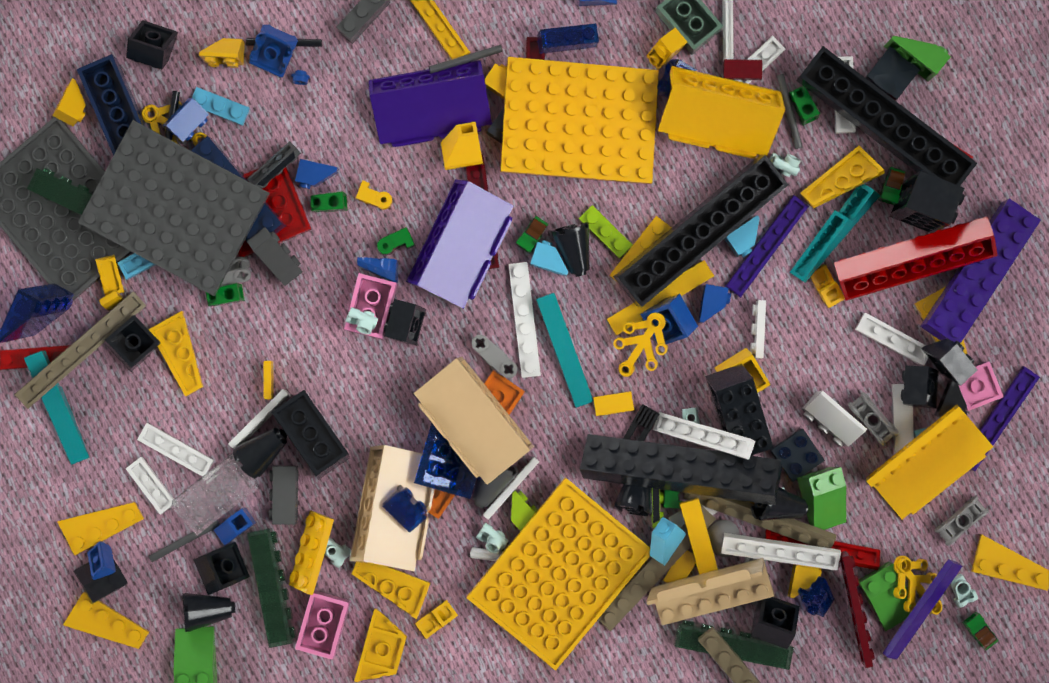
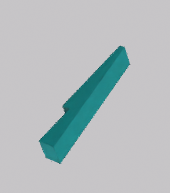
(834, 231)
(564, 350)
(59, 412)

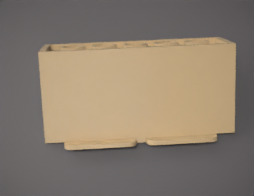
(472, 420)
(377, 533)
(711, 591)

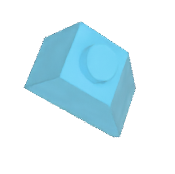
(744, 237)
(548, 258)
(665, 540)

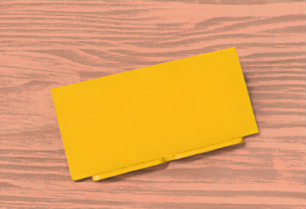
(721, 113)
(930, 462)

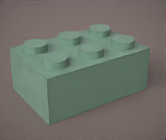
(691, 19)

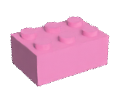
(374, 296)
(322, 624)

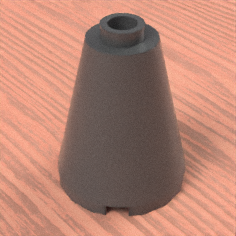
(486, 494)

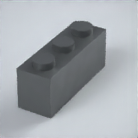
(361, 18)
(275, 256)
(284, 495)

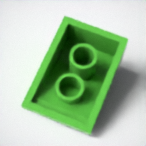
(924, 55)
(825, 497)
(878, 591)
(195, 656)

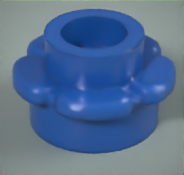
(300, 75)

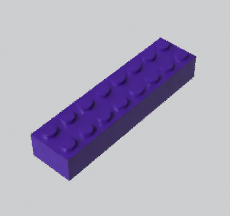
(976, 282)

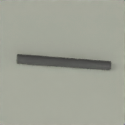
(465, 59)
(789, 111)
(181, 542)

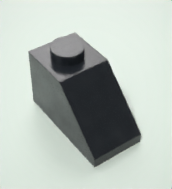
(950, 397)

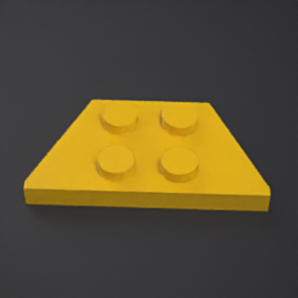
(381, 649)

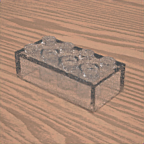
(214, 494)

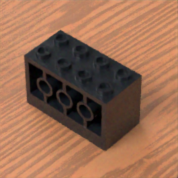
(928, 202)
(739, 406)
(311, 434)

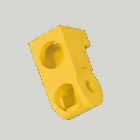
(377, 199)

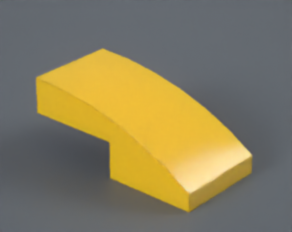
(826, 286)
(436, 619)

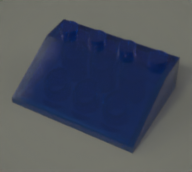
(34, 310)
(443, 468)

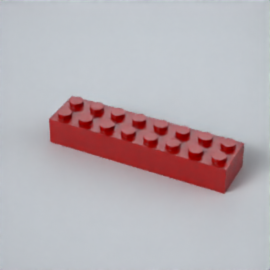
(916, 258)

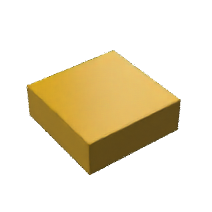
(111, 300)

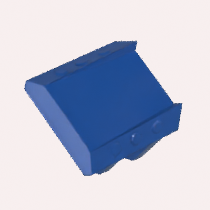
(272, 50)
(382, 267)

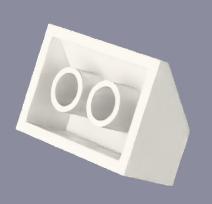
(833, 419)

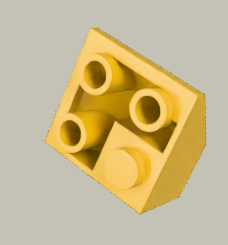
(224, 51)
(461, 147)

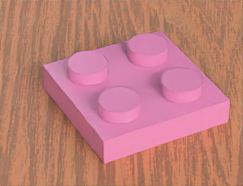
(981, 387)

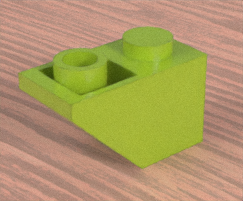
(520, 510)

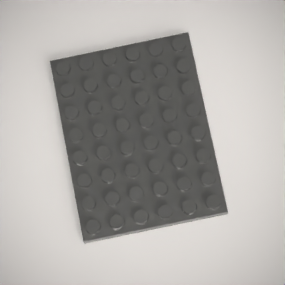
(173, 208)
(43, 229)

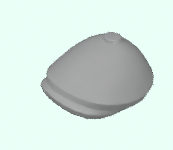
(716, 534)

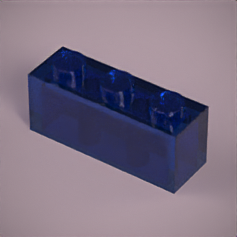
(567, 38)

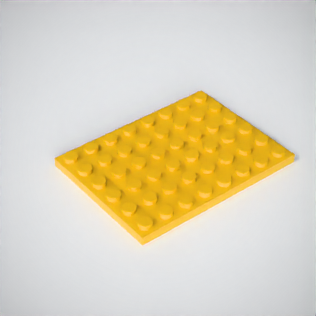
(579, 120)
(560, 574)

